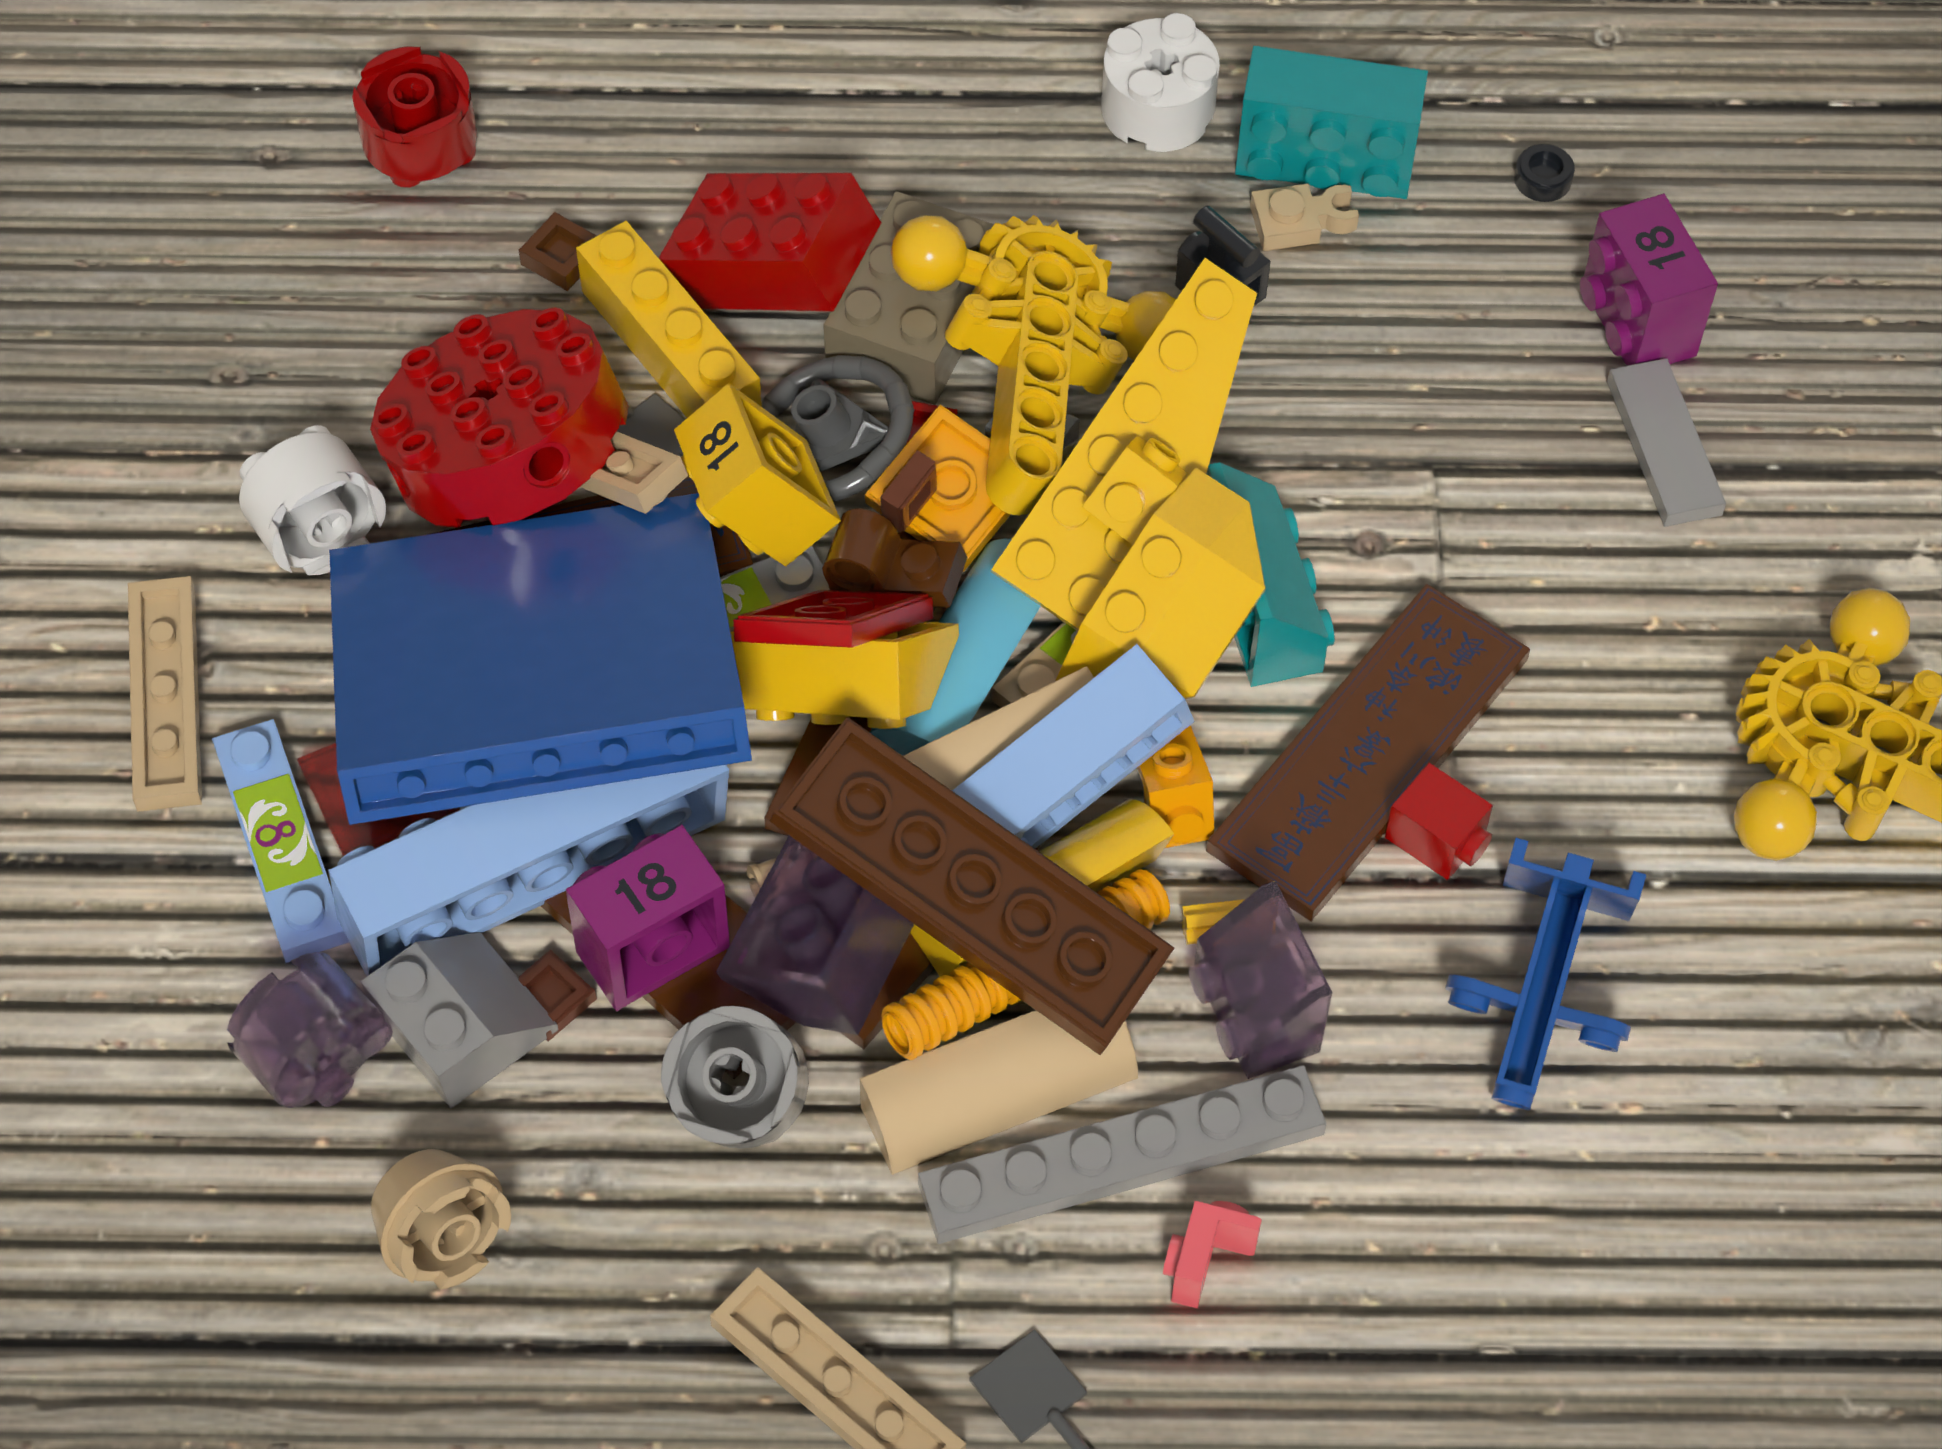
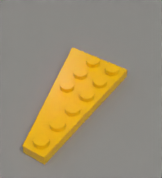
(1168, 394)

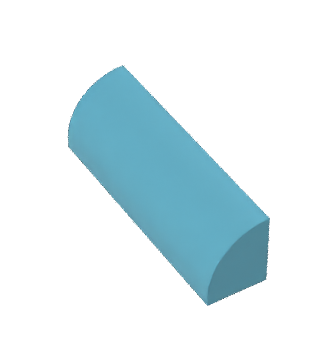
(991, 624)

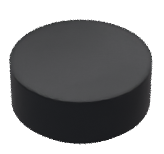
(1544, 172)

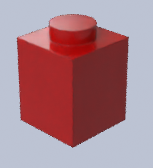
(1440, 822)

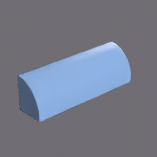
(1079, 749)

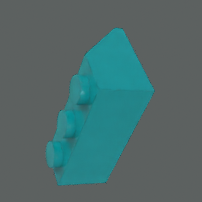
(1285, 629)

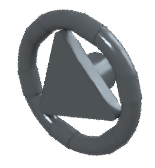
(840, 428)

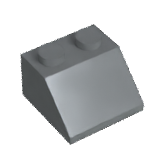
(457, 1012)

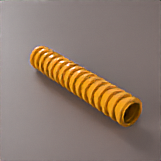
(971, 996)

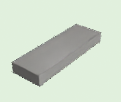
(1666, 442)

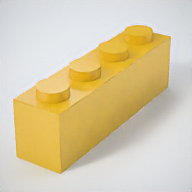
(660, 320)

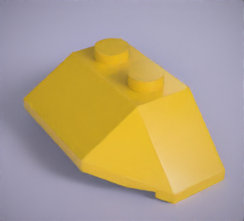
(1178, 588)

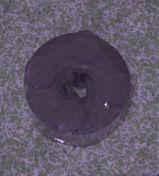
(307, 1032)

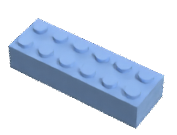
(506, 857)

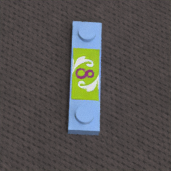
(279, 840)

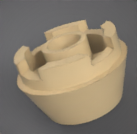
(438, 1217)

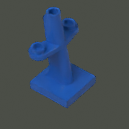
(1538, 1005)

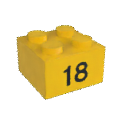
(755, 476)

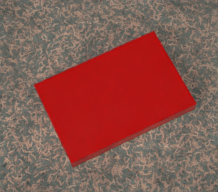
(833, 618)

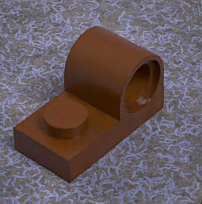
(873, 558)

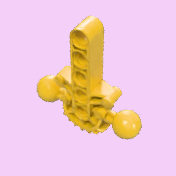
(1037, 320)
(1780, 726)

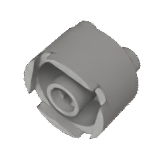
(719, 1042)

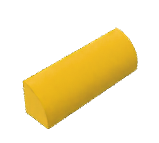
(1094, 854)

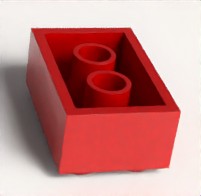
(771, 240)

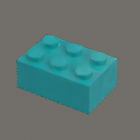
(1330, 122)

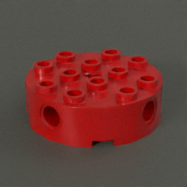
(499, 417)

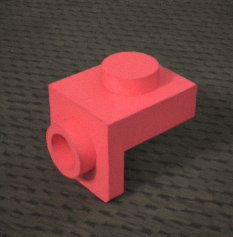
(1210, 1226)

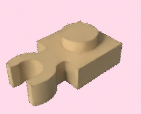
(1295, 218)

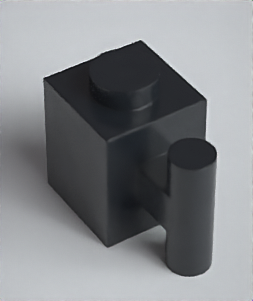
(1226, 249)

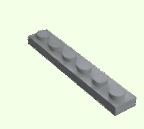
(1121, 1154)

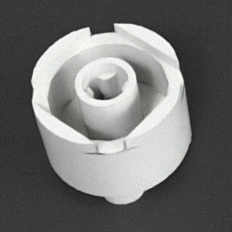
(1160, 82)
(309, 499)

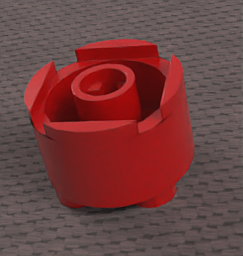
(415, 115)

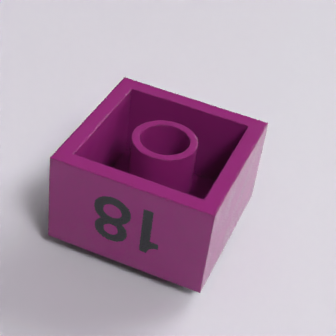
(1648, 283)
(648, 916)

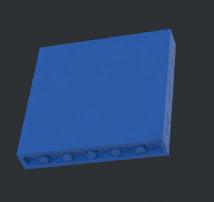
(531, 659)

